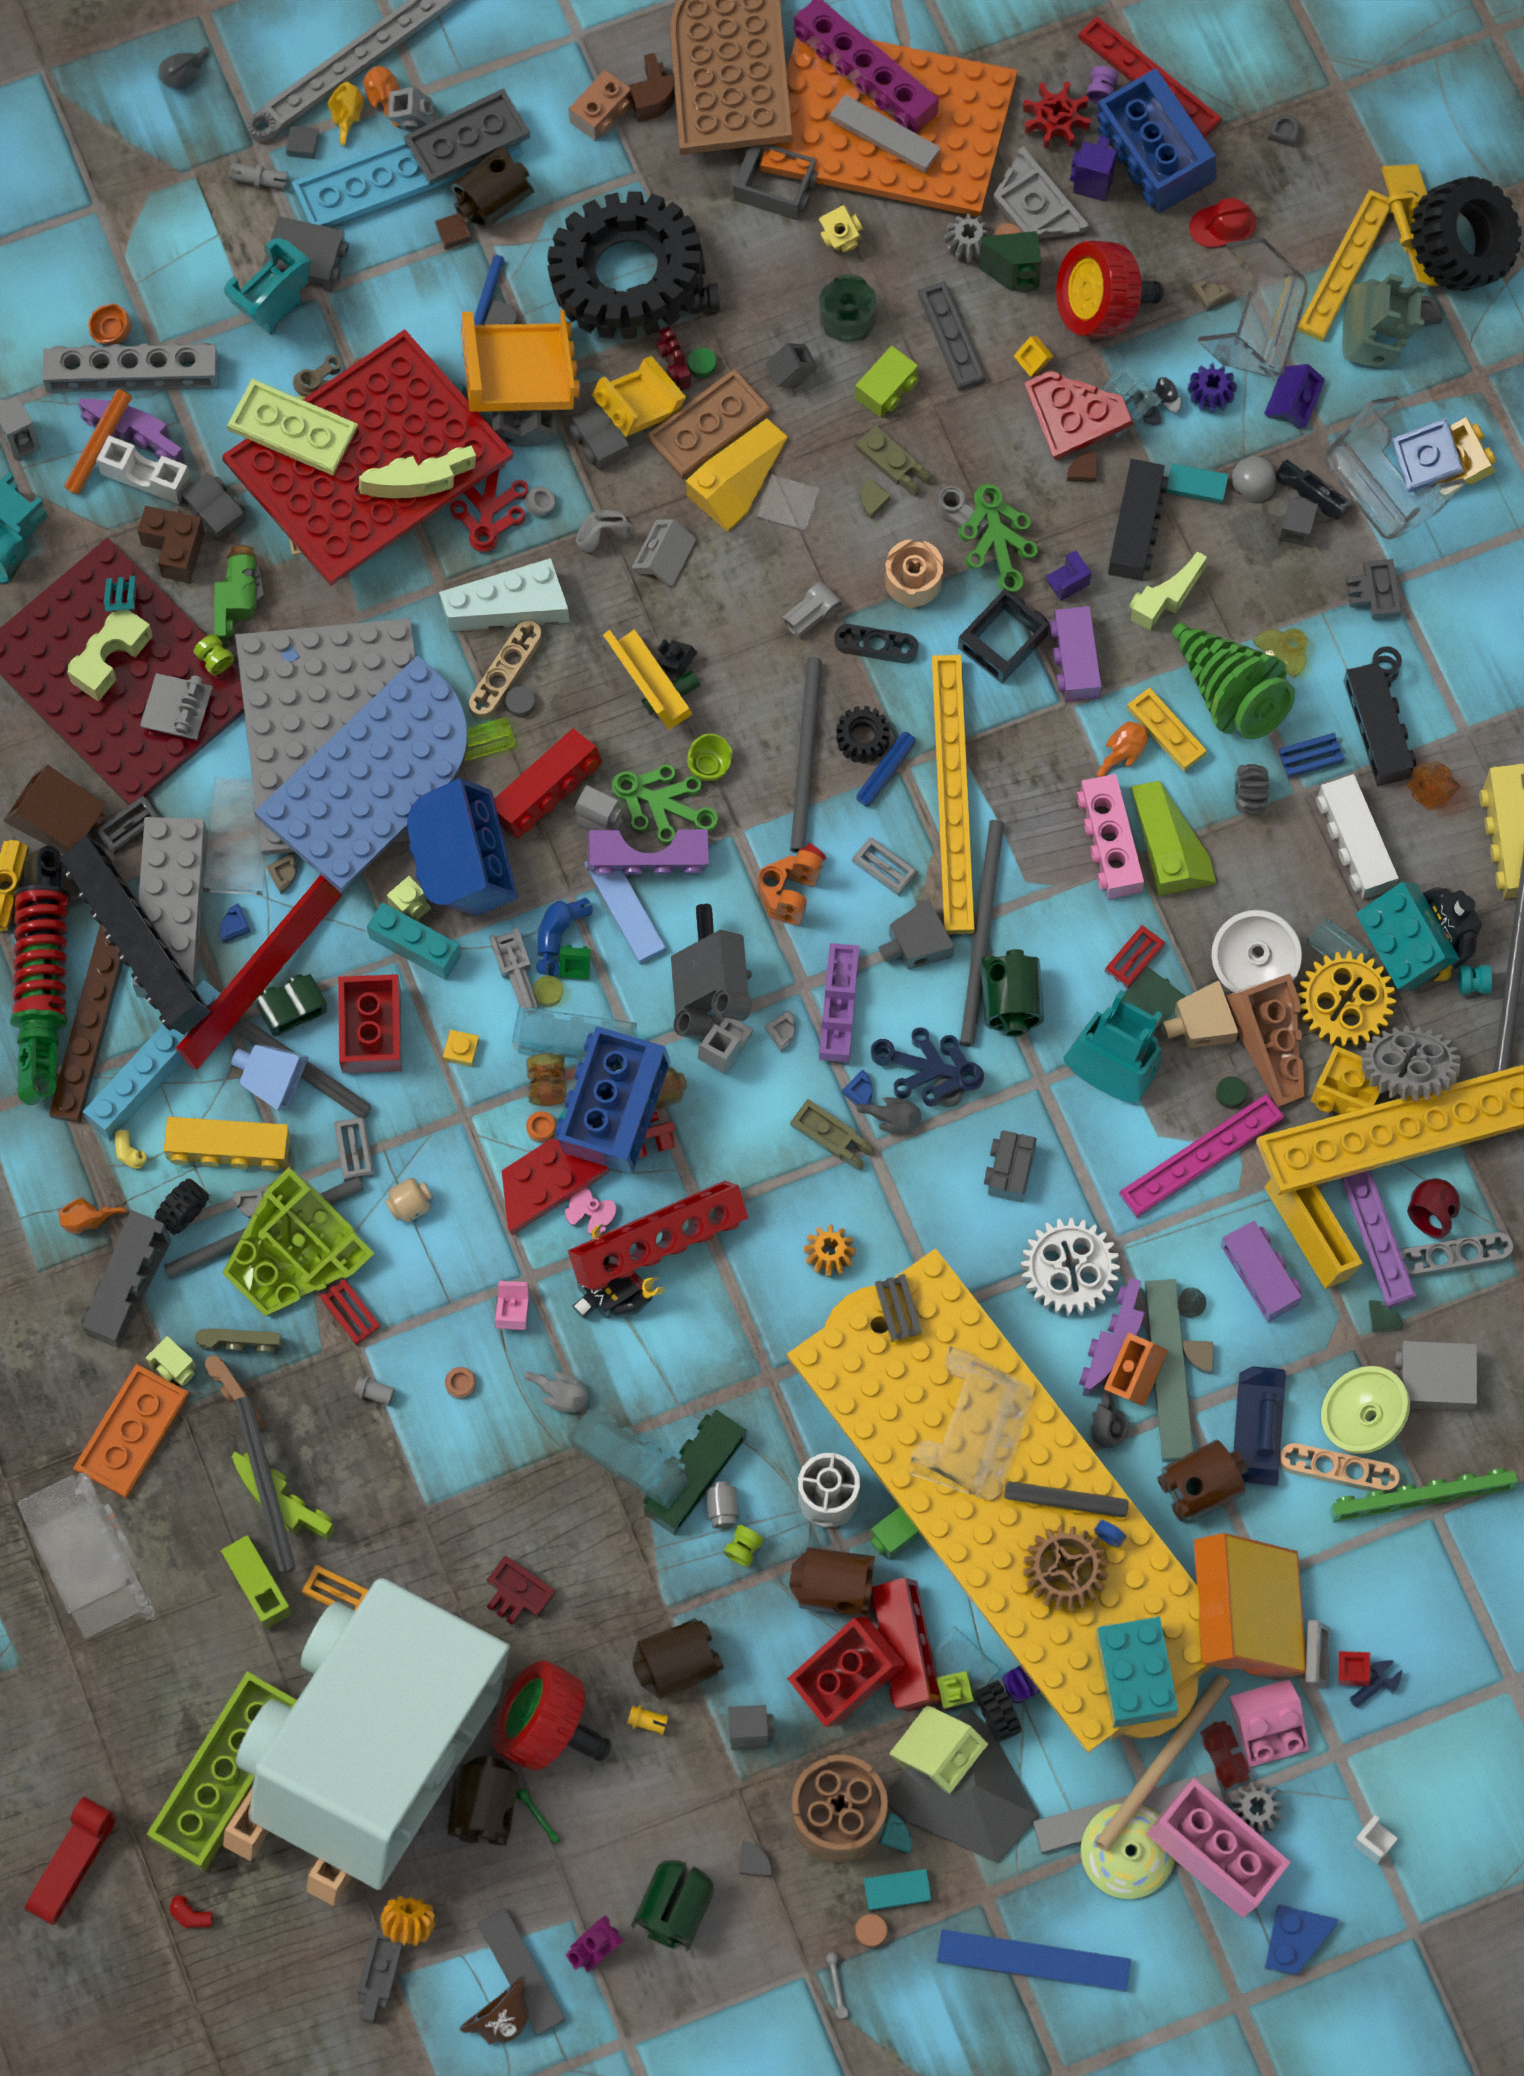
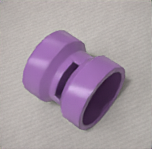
(1102, 84)

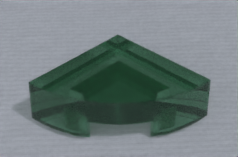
(1383, 1318)

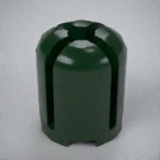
(687, 1910)

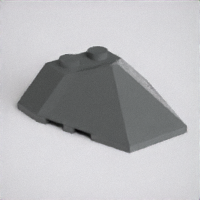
(983, 1811)

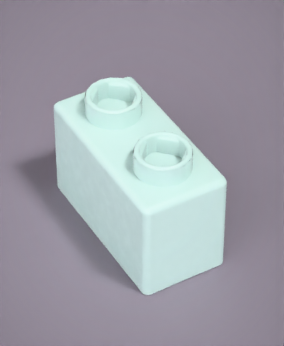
(373, 1731)

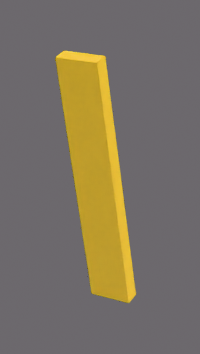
(1345, 266)

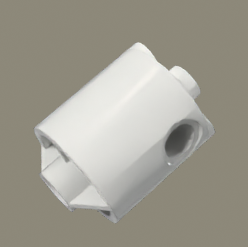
(828, 1490)

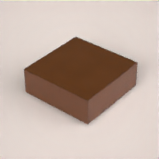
(452, 231)

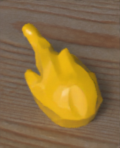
(345, 108)

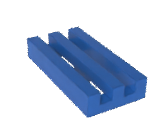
(1307, 745)

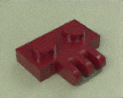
(671, 349)
(517, 1590)

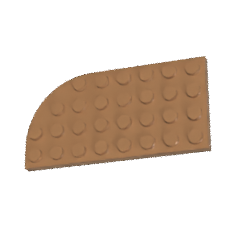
(729, 74)

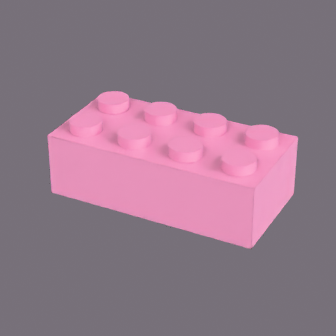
(1218, 1848)

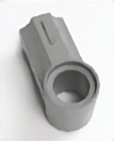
(960, 513)
(817, 605)

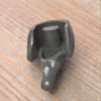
(178, 69)
(899, 1114)
(1107, 1428)

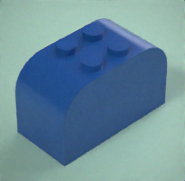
(460, 849)

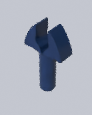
(1376, 1683)

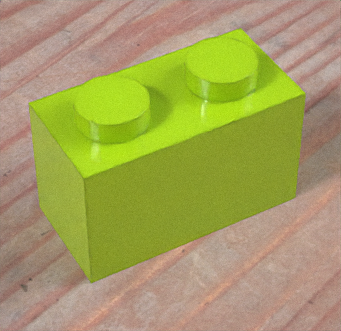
(887, 382)

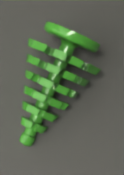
(1239, 684)

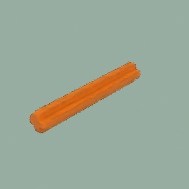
(96, 442)

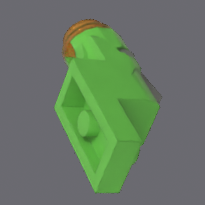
(238, 594)

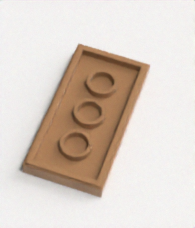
(708, 423)

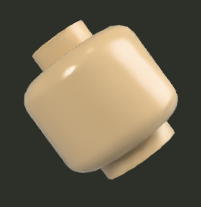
(409, 1200)

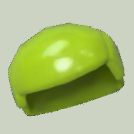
(709, 757)

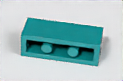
(413, 941)

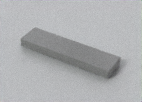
(885, 133)

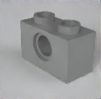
(17, 428)

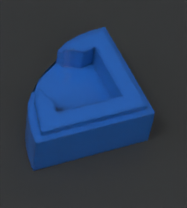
(234, 924)
(859, 1089)

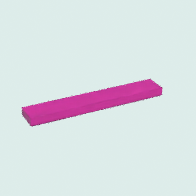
(1201, 1155)

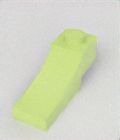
(1169, 595)

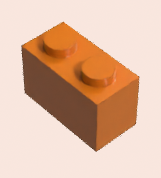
(1135, 1369)

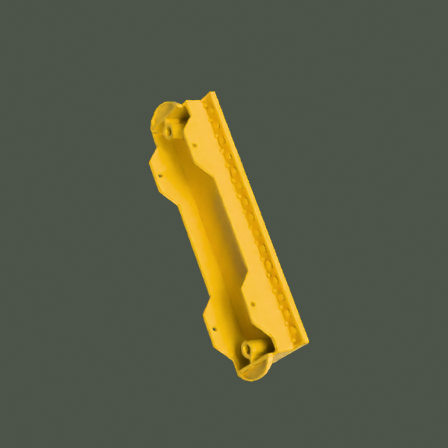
(901, 1395)

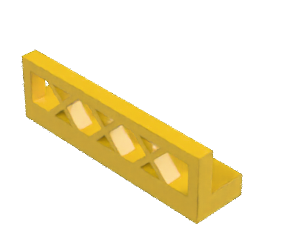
(650, 678)

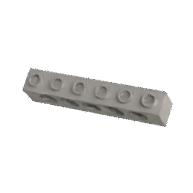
(143, 376)

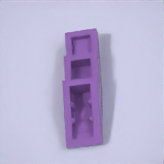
(839, 1002)

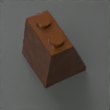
(55, 810)

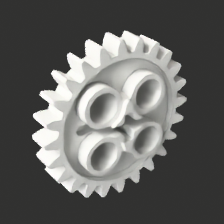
(1096, 1261)

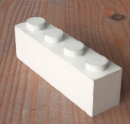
(1357, 837)

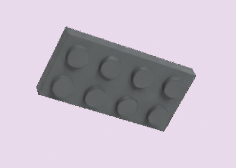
(466, 136)

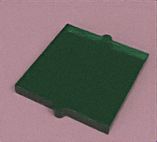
(1153, 994)

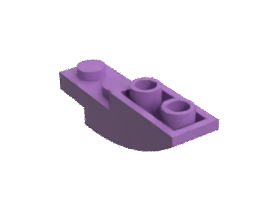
(136, 426)
(1108, 1345)

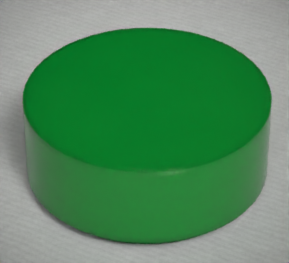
(701, 362)

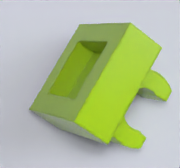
(955, 1689)

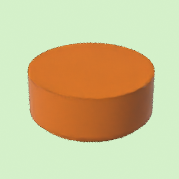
(541, 1126)

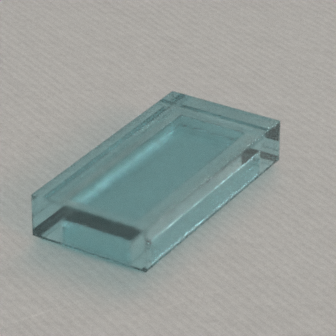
(1330, 938)

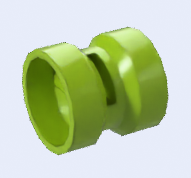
(213, 654)
(743, 1546)

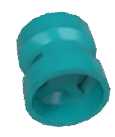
(1474, 980)

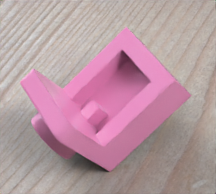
(512, 1305)

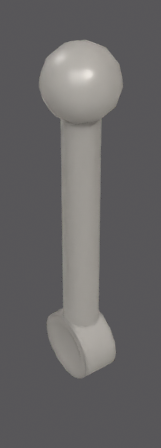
(841, 2011)

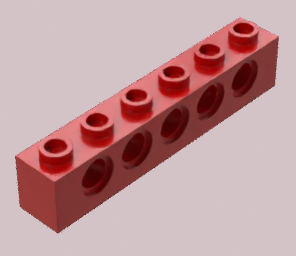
(589, 1257)

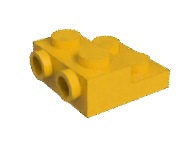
(1474, 458)
(1343, 1084)

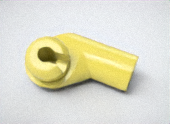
(127, 1154)

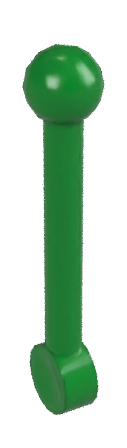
(523, 1795)

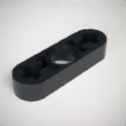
(883, 654)

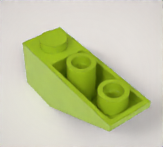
(256, 1582)

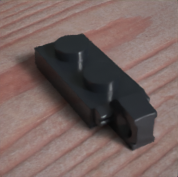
(1315, 489)

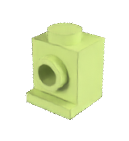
(409, 899)
(171, 1362)

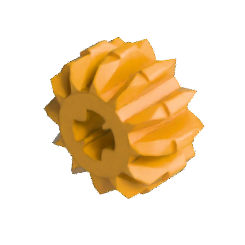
(842, 1247)
(407, 1920)

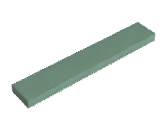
(1171, 1379)

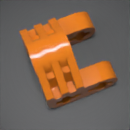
(787, 904)

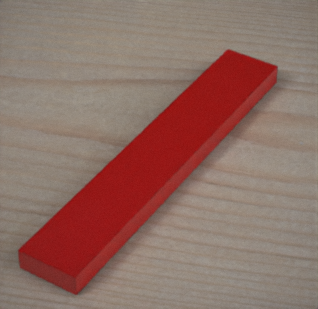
(1135, 64)

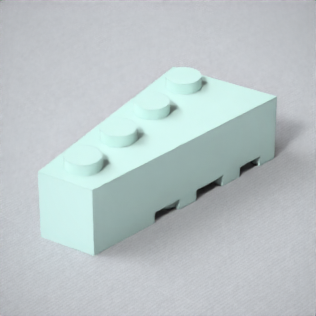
(507, 599)

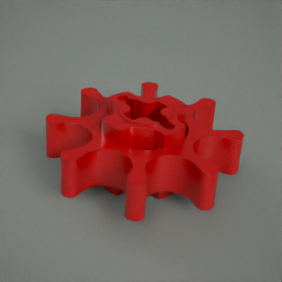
(1059, 124)

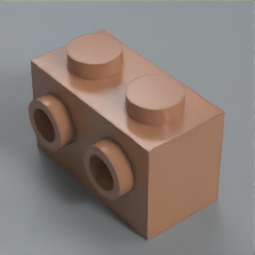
(600, 105)

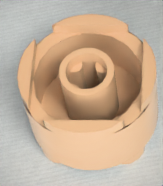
(914, 573)

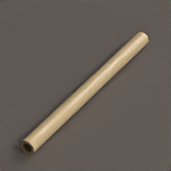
(1162, 1762)

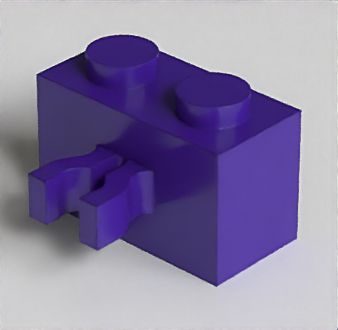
(1093, 169)

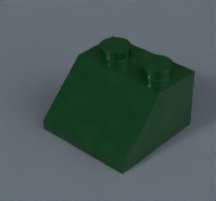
(1012, 260)

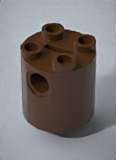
(1214, 1477)
(833, 1581)

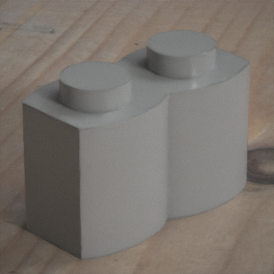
(598, 810)

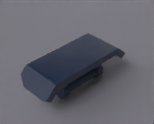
(1260, 1423)

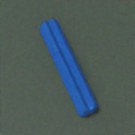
(885, 769)

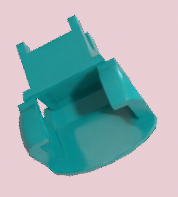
(270, 292)
(17, 522)
(1110, 1049)

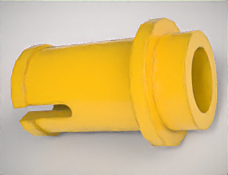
(644, 1719)

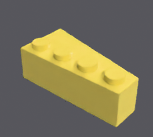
(1505, 823)

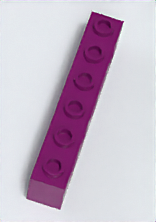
(860, 51)

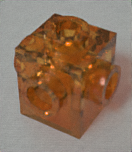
(1432, 784)

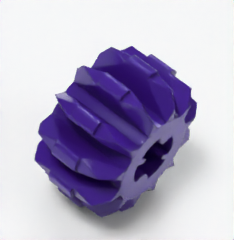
(1209, 396)
(1019, 1685)

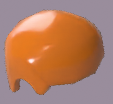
(109, 325)

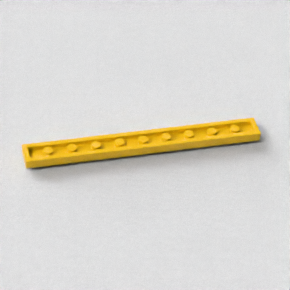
(952, 794)

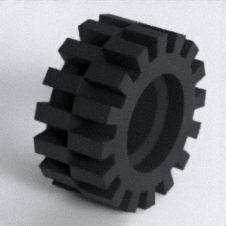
(858, 718)
(998, 1711)

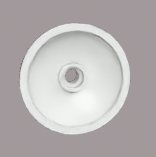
(1234, 946)

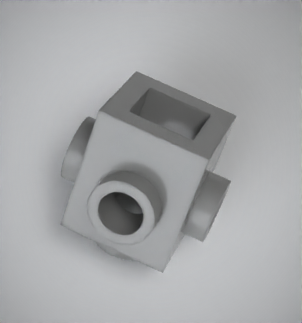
(410, 108)

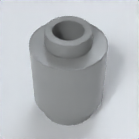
(722, 1505)

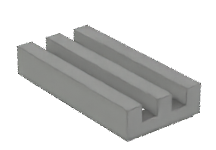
(879, 876)
(368, 1171)
(1317, 1654)

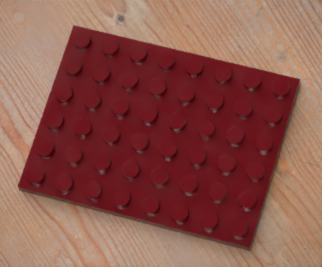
(108, 733)

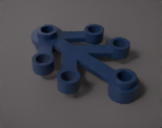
(930, 1068)

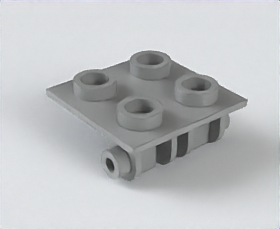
(176, 706)

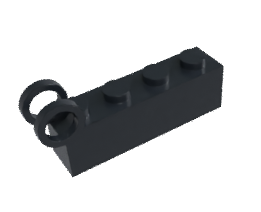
(1378, 718)

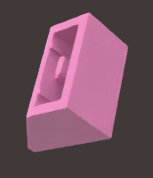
(1269, 1722)

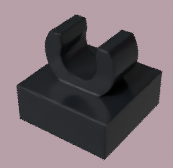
(675, 656)

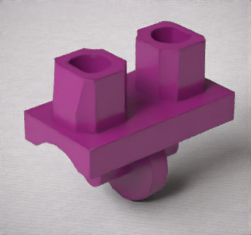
(594, 1945)

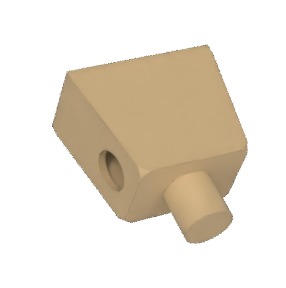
(1203, 1019)

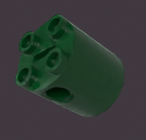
(1012, 993)

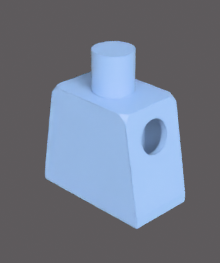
(270, 1073)

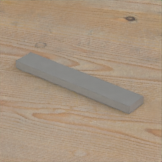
(1068, 1827)

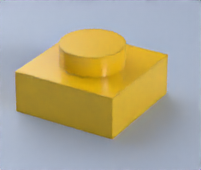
(1033, 356)
(461, 1048)

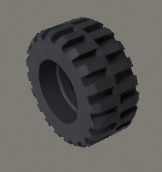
(1438, 239)

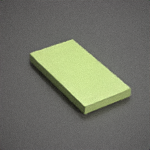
(292, 427)

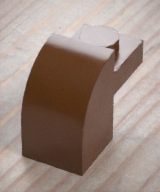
(655, 95)

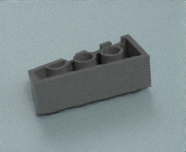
(126, 1279)

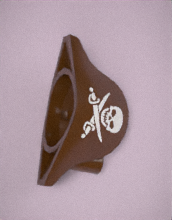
(501, 2018)

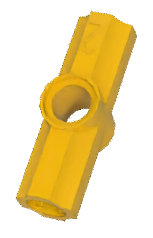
(11, 870)

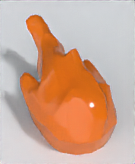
(378, 84)
(1125, 743)
(82, 1216)

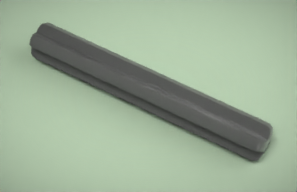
(1066, 1499)

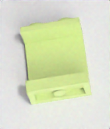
(939, 1747)

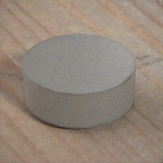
(540, 501)

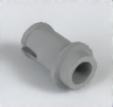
(374, 1390)

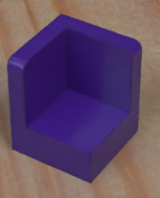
(1070, 577)

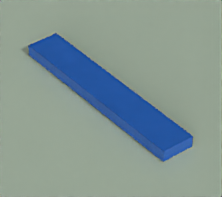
(1034, 1960)

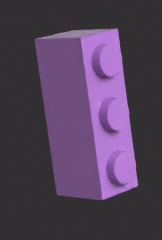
(1075, 654)
(1262, 1270)

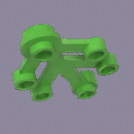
(997, 534)
(661, 800)

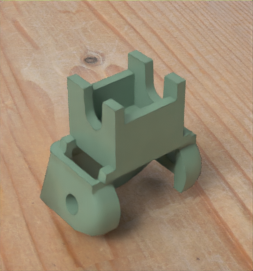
(1384, 310)

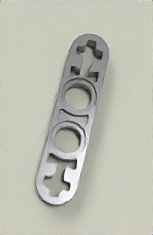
(1454, 1258)

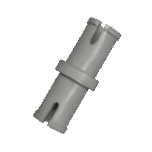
(258, 175)

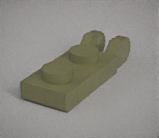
(892, 459)
(830, 1133)
(238, 1339)

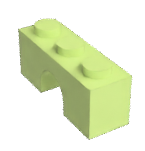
(121, 633)

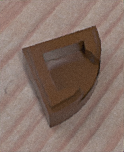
(1083, 468)

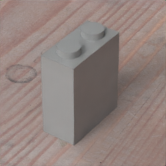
(1438, 1374)

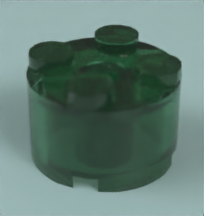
(848, 308)

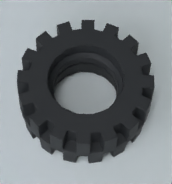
(182, 1206)

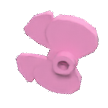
(584, 1203)

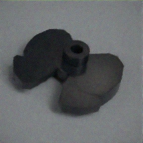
(1169, 397)

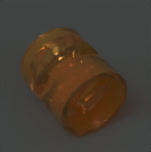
(547, 1083)

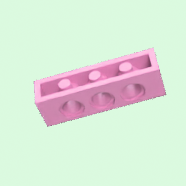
(1107, 793)

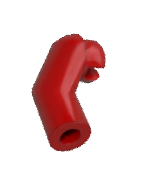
(186, 1916)

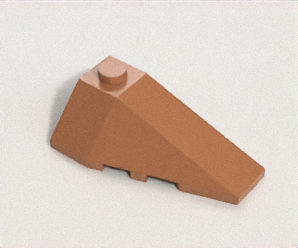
(1270, 1032)

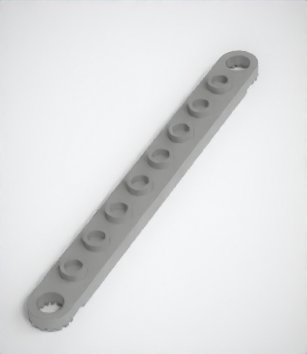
(345, 65)

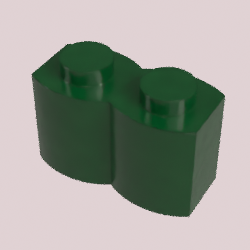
(292, 1004)

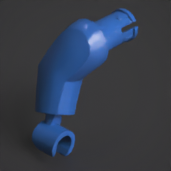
(551, 929)

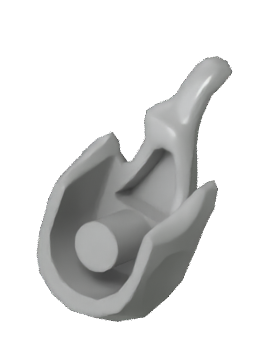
(565, 1393)

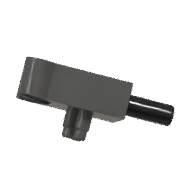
(709, 978)

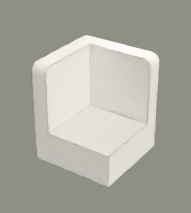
(1374, 1840)

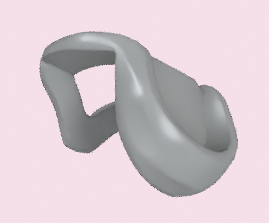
(589, 532)

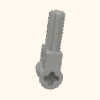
(514, 962)

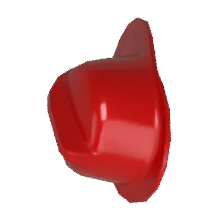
(1222, 223)

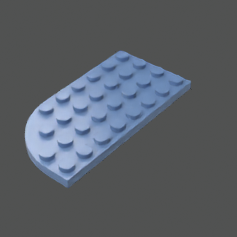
(367, 777)

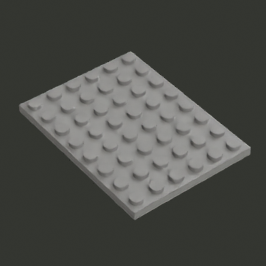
(305, 702)

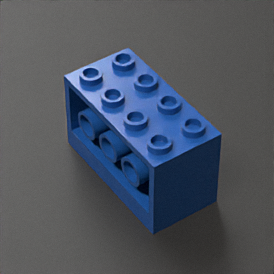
(1156, 141)
(626, 1114)

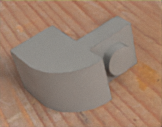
(724, 1044)

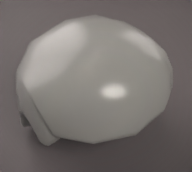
(1254, 479)

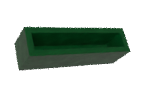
(704, 1462)

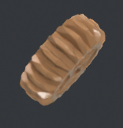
(1052, 1575)

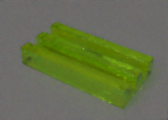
(490, 748)

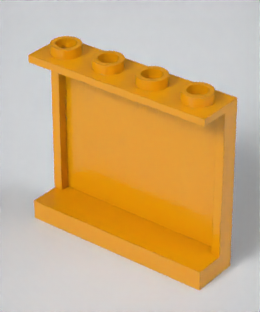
(519, 365)

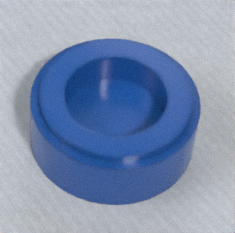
(1110, 1533)

